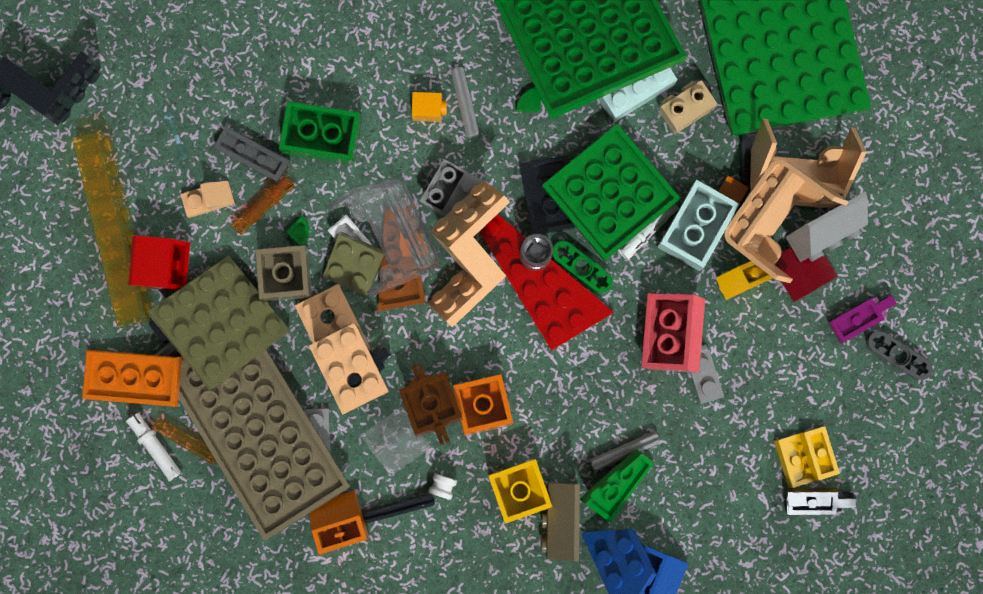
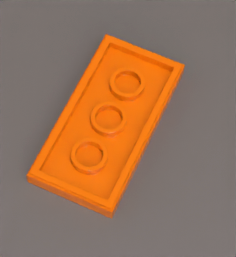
(132, 378)

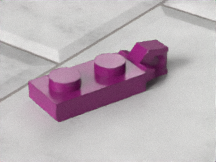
(860, 318)

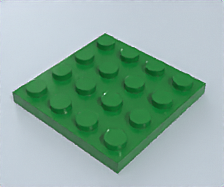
(611, 192)

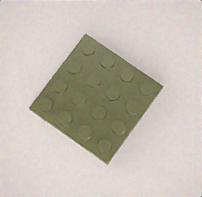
(218, 322)

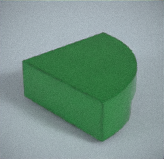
(529, 102)
(299, 231)

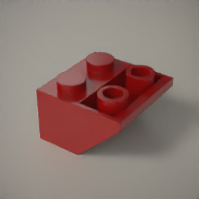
(159, 263)

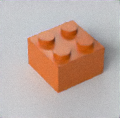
(483, 405)

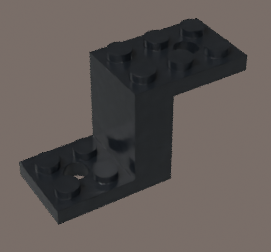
(53, 103)

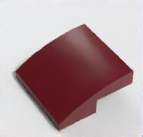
(806, 275)

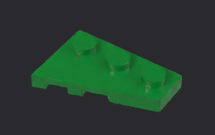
(618, 485)

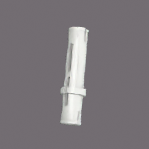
(642, 238)
(153, 446)

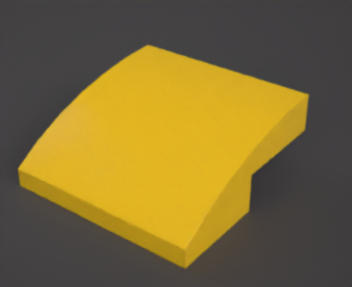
(817, 454)

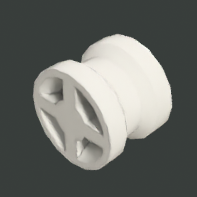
(442, 486)

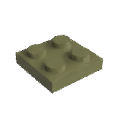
(354, 263)

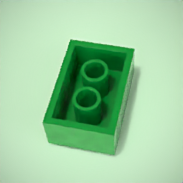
(320, 133)

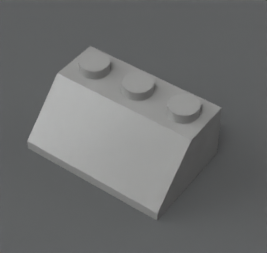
(830, 229)

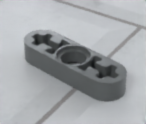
(918, 359)

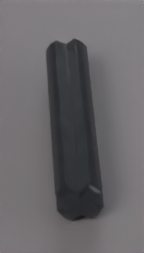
(398, 508)

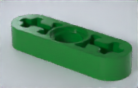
(582, 257)

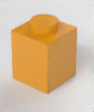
(428, 106)

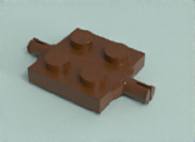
(430, 404)

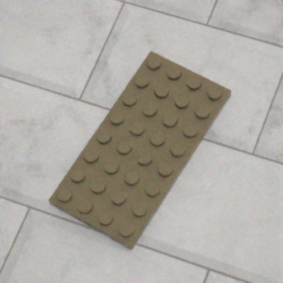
(263, 443)

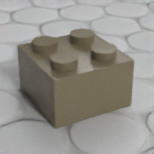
(283, 273)

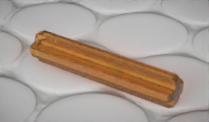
(184, 440)

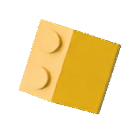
(520, 491)

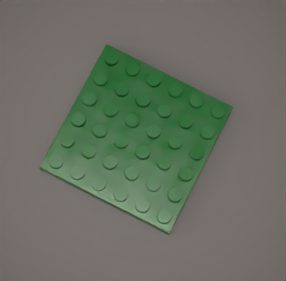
(588, 46)
(784, 61)

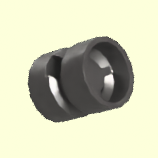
(536, 252)

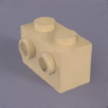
(687, 107)

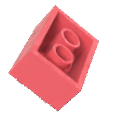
(673, 332)

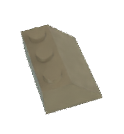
(562, 522)

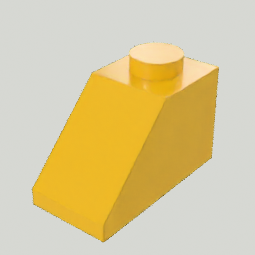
(741, 279)

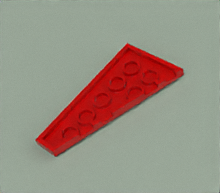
(550, 295)

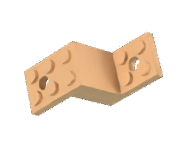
(457, 235)
(341, 349)

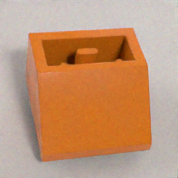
(338, 523)

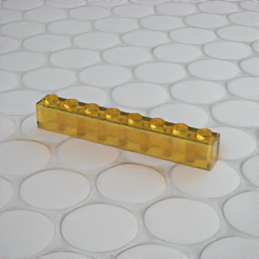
(111, 226)

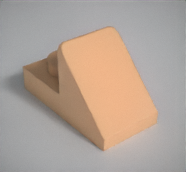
(207, 198)

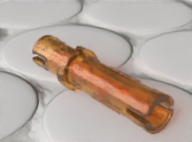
(263, 205)

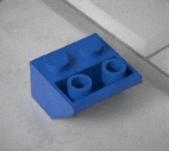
(668, 571)

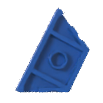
(620, 560)

